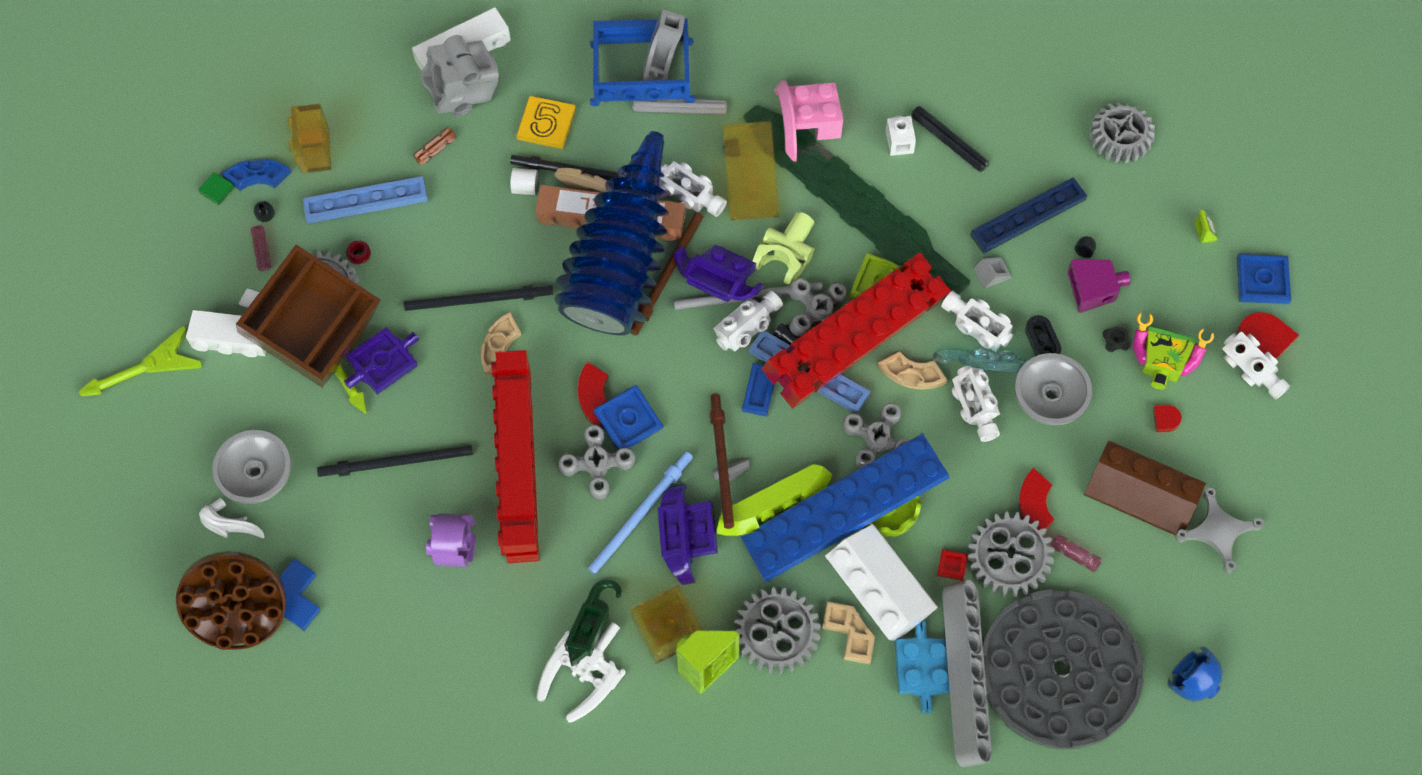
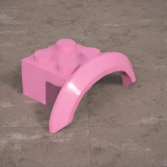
(807, 108)

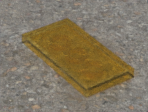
(750, 171)

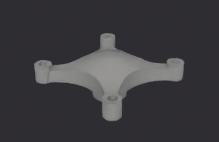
(1219, 530)

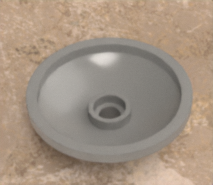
(1057, 376)
(245, 454)

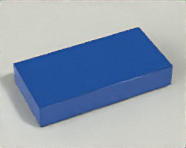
(758, 392)

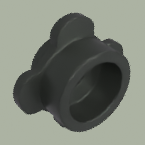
(1119, 333)

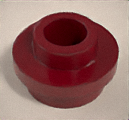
(358, 246)

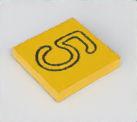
(546, 122)

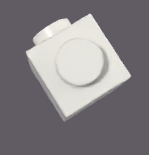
(900, 135)

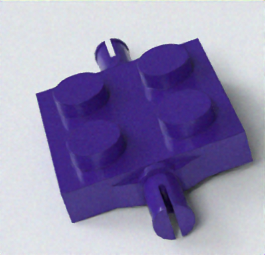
(381, 360)

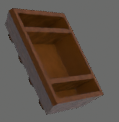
(308, 316)

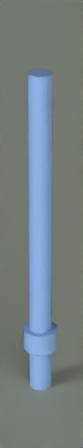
(672, 475)

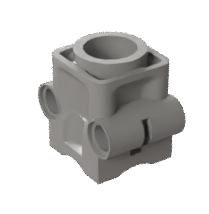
(459, 75)

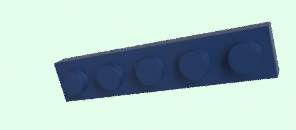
(1028, 215)

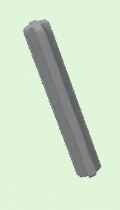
(681, 106)

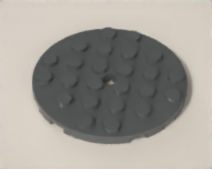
(1070, 707)

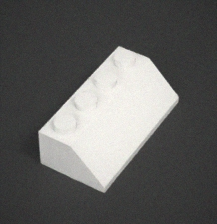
(881, 582)

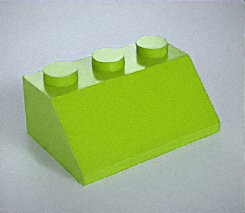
(706, 656)

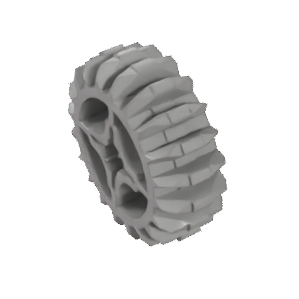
(1132, 142)

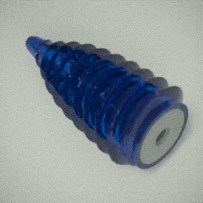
(616, 247)

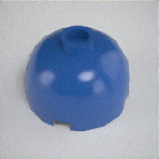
(1197, 676)

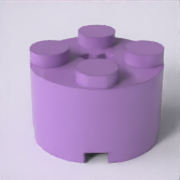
(451, 540)

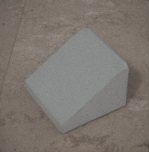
(991, 271)

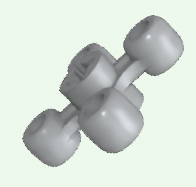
(800, 291)
(872, 431)
(587, 462)

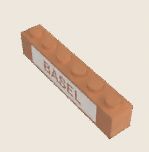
(569, 206)

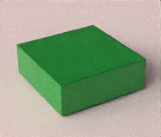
(216, 188)

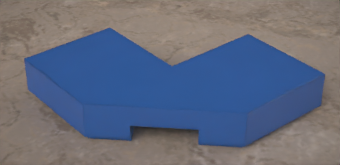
(295, 581)

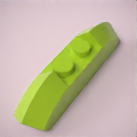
(774, 499)

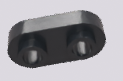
(1042, 341)

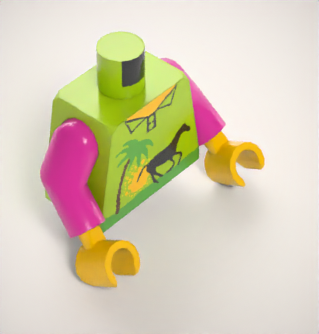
(1166, 353)

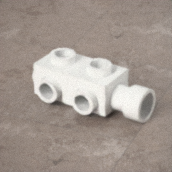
(691, 187)
(746, 321)
(986, 321)
(1249, 358)
(977, 401)

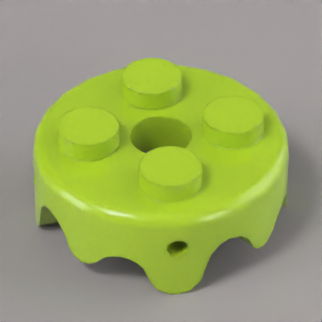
(899, 520)

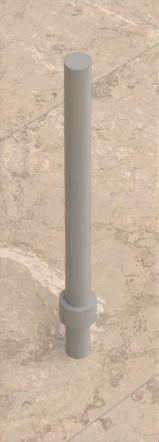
(712, 300)

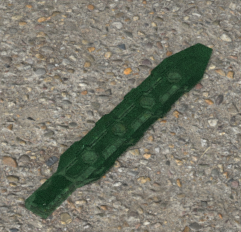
(856, 201)

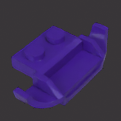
(718, 273)
(685, 532)

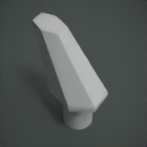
(734, 469)

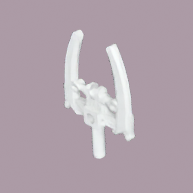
(596, 662)

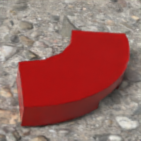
(591, 391)
(1033, 499)

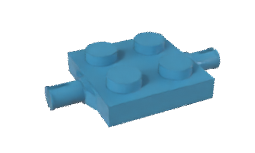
(922, 667)

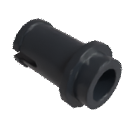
(783, 333)

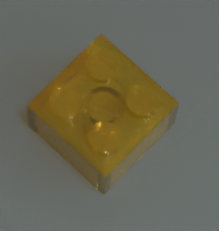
(309, 138)
(664, 623)

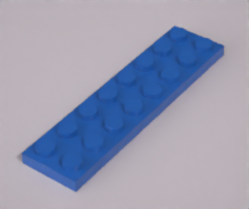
(845, 507)

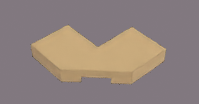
(847, 620)

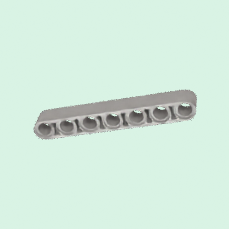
(966, 674)

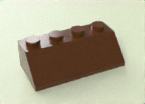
(1144, 488)

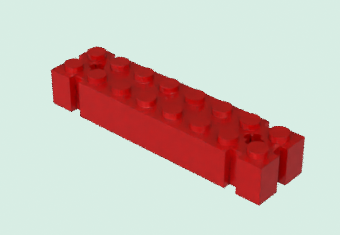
(855, 330)
(515, 457)

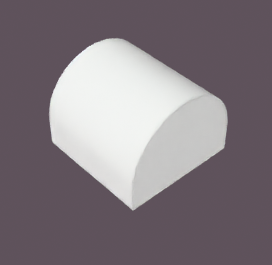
(524, 181)

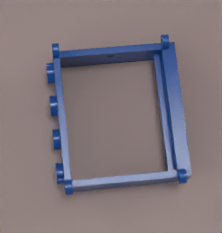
(636, 32)

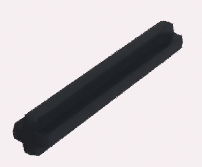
(950, 138)

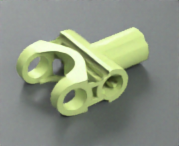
(787, 247)

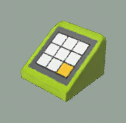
(1205, 228)

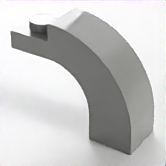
(662, 46)

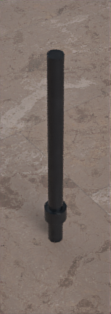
(535, 162)
(527, 292)
(345, 467)

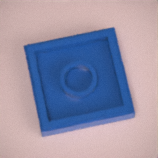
(1263, 279)
(628, 418)

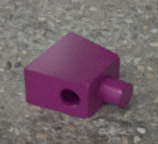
(1095, 283)

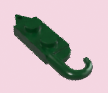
(589, 622)

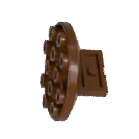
(231, 600)

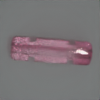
(260, 248)
(1076, 553)

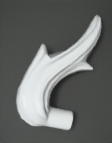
(223, 525)

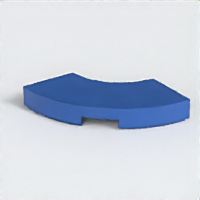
(256, 172)

